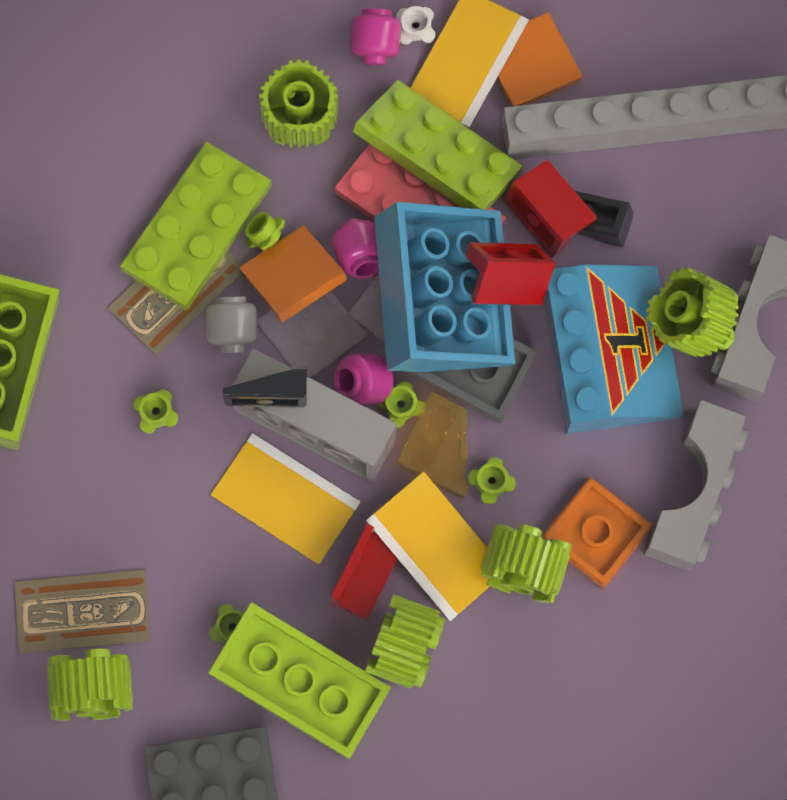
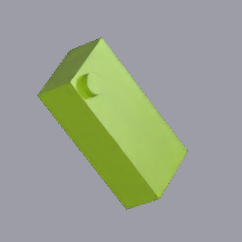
(25, 329)

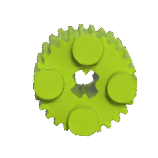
(299, 124)
(694, 313)
(525, 562)
(405, 641)
(89, 686)

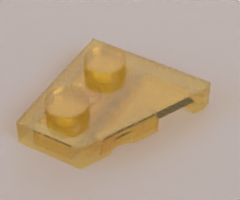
(438, 445)

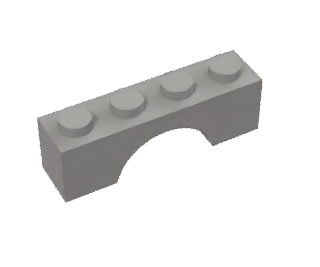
(747, 362)
(712, 441)

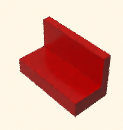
(548, 207)
(510, 273)
(364, 575)

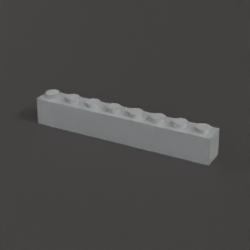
(645, 117)

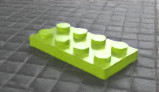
(437, 148)
(196, 226)
(299, 680)

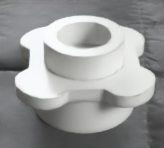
(418, 15)

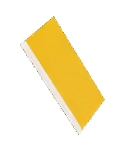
(468, 57)
(285, 498)
(433, 544)

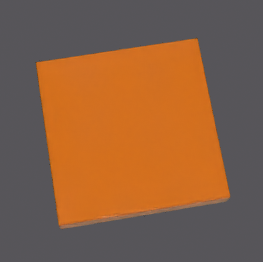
(538, 64)
(293, 273)
(599, 530)

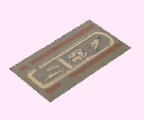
(159, 320)
(82, 611)

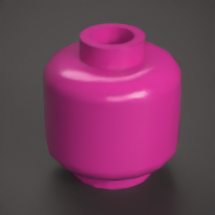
(375, 36)
(356, 248)
(364, 378)

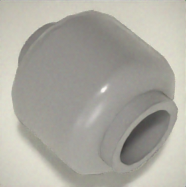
(231, 323)

